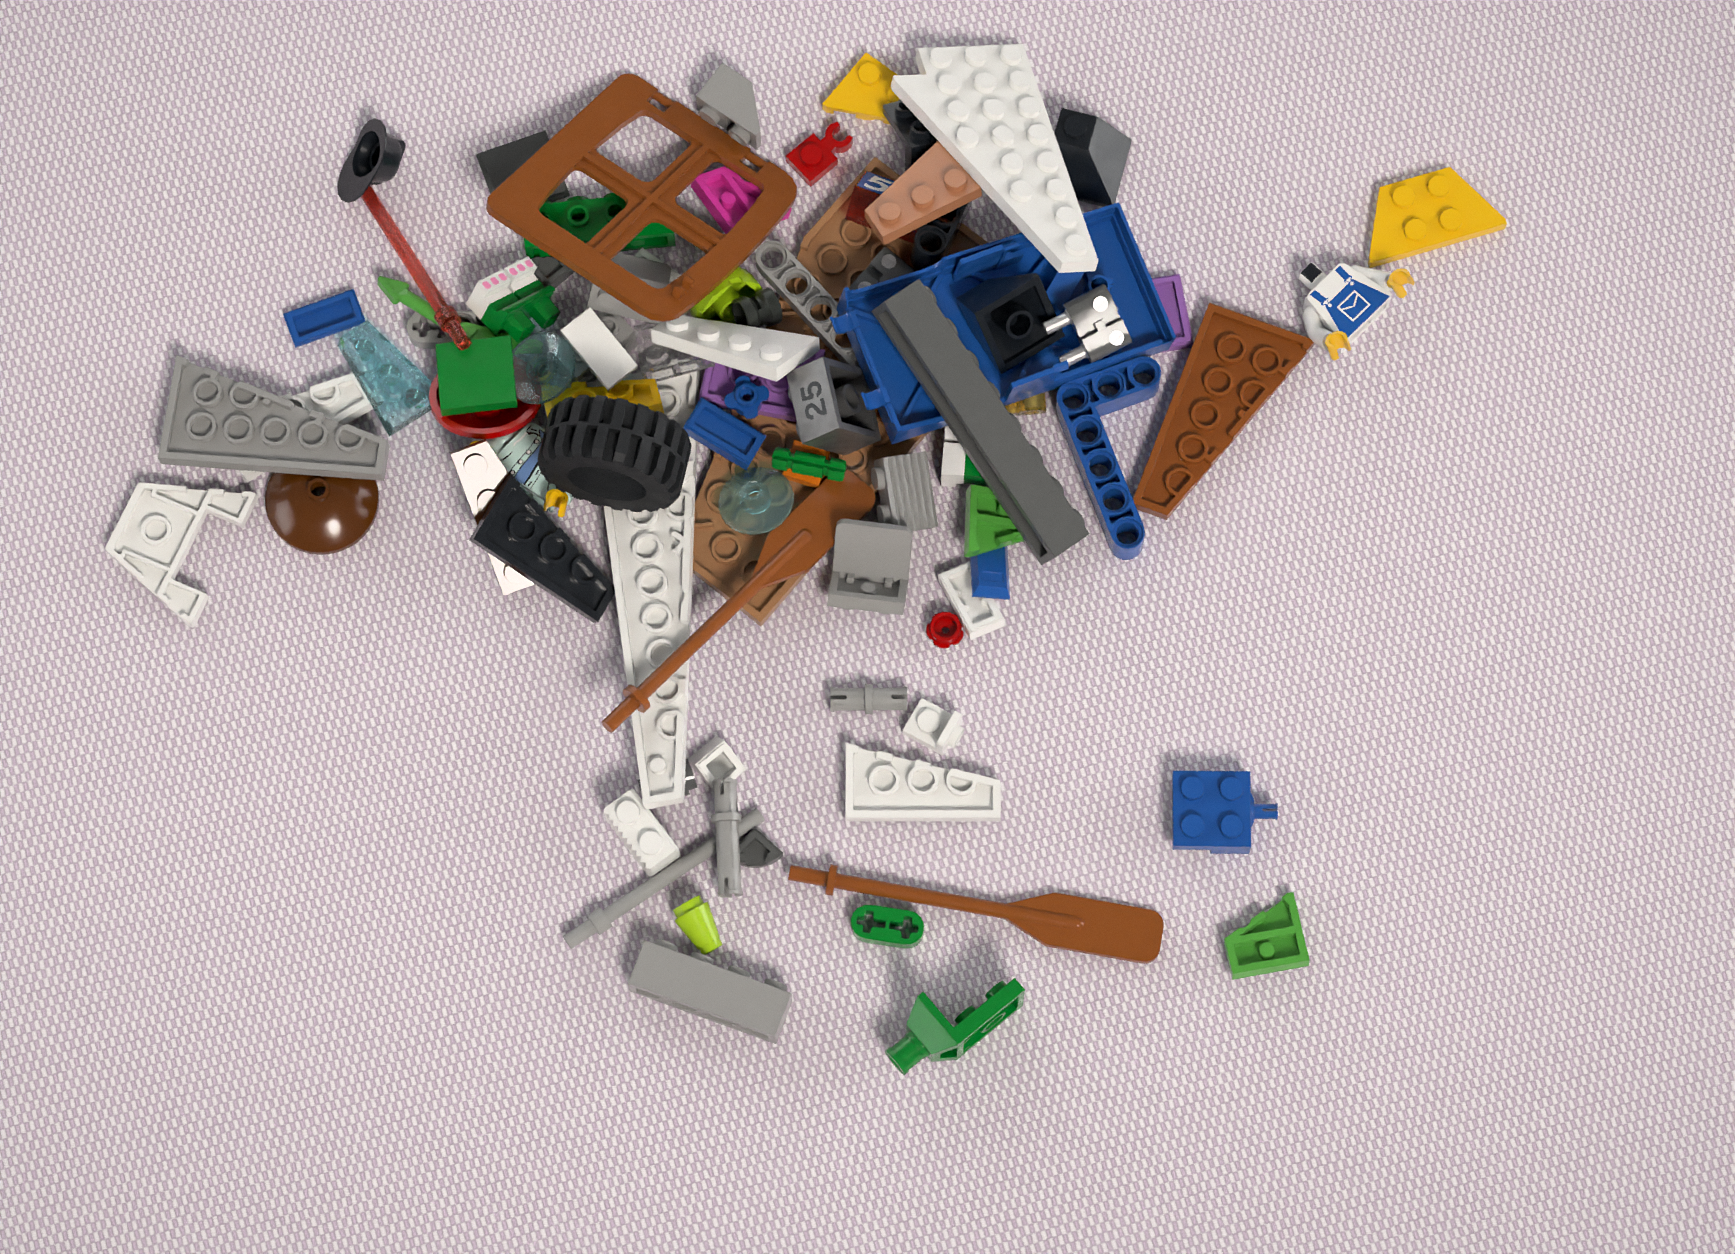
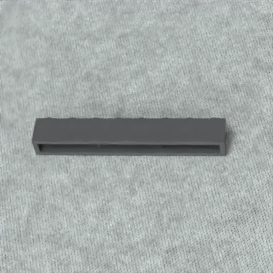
(981, 421)

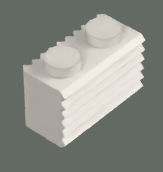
(641, 833)

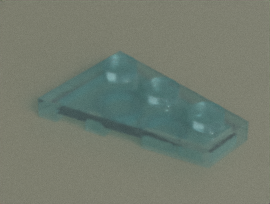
(386, 376)

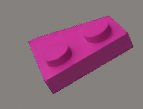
(726, 196)

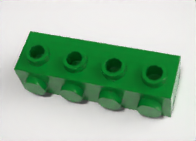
(588, 216)

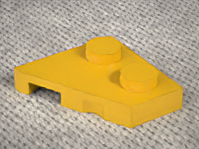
(863, 91)

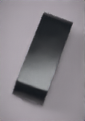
(938, 236)

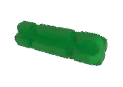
(809, 464)

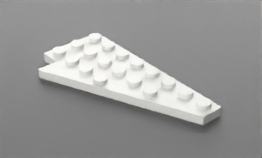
(996, 126)

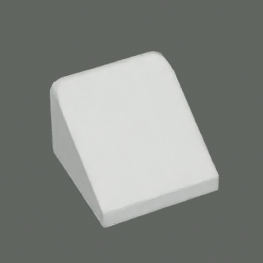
(716, 761)

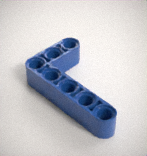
(1100, 450)

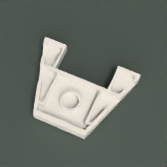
(159, 532)

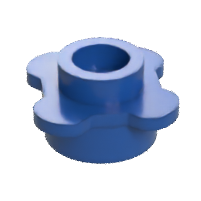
(750, 407)

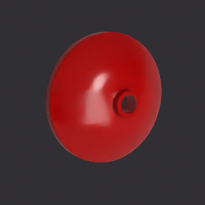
(482, 424)

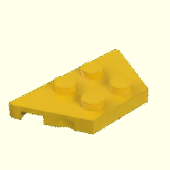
(1428, 215)

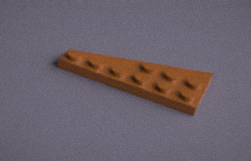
(1222, 387)

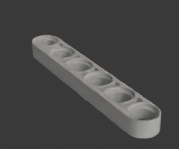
(803, 302)

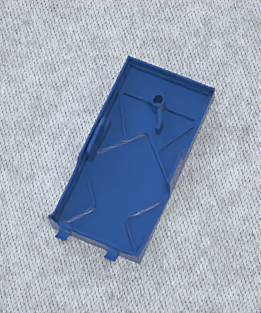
(896, 391)

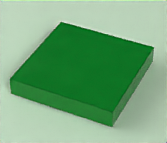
(476, 377)

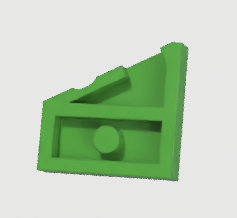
(986, 523)
(1268, 943)

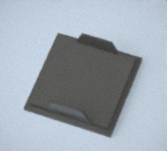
(504, 160)

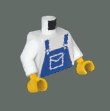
(1347, 302)

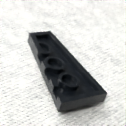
(532, 545)

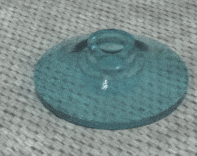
(533, 358)
(760, 512)

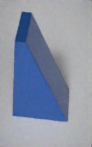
(1062, 289)

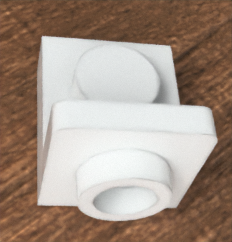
(934, 727)

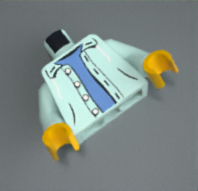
(519, 456)

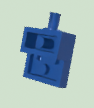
(1215, 811)

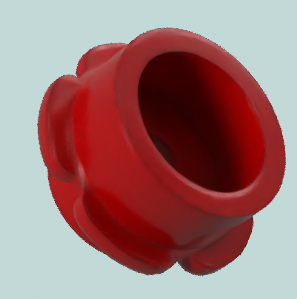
(942, 620)

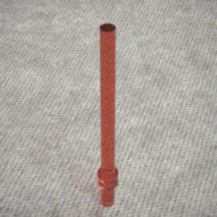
(445, 314)

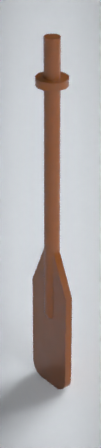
(786, 554)
(1051, 919)

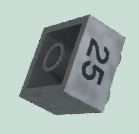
(831, 407)

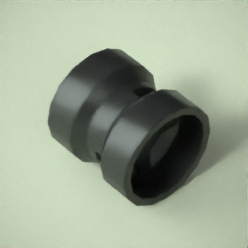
(758, 310)

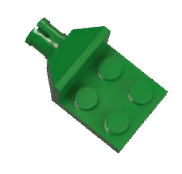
(934, 1037)

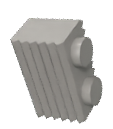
(905, 491)

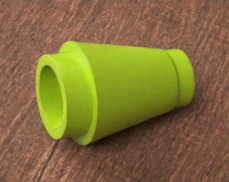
(698, 924)

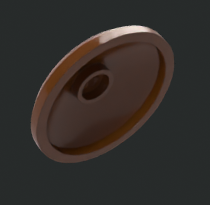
(321, 522)

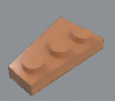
(921, 194)

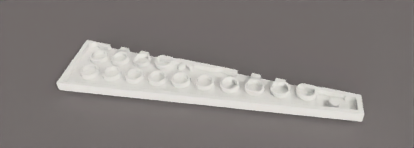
(653, 599)

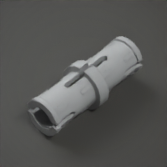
(868, 699)

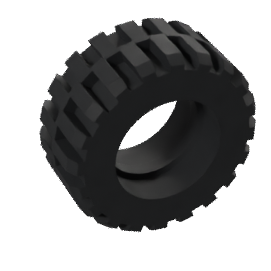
(614, 453)

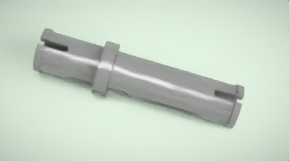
(727, 837)

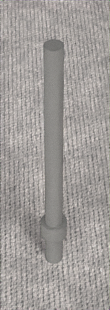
(601, 920)

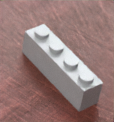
(710, 991)

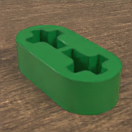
(888, 917)

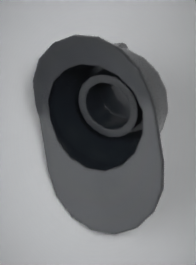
(371, 161)

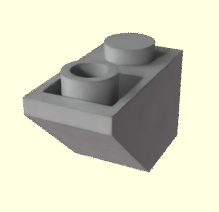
(731, 103)

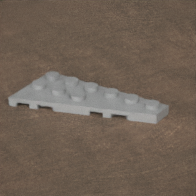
(249, 429)

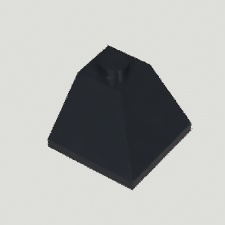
(1092, 155)
(1009, 317)

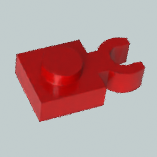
(816, 157)

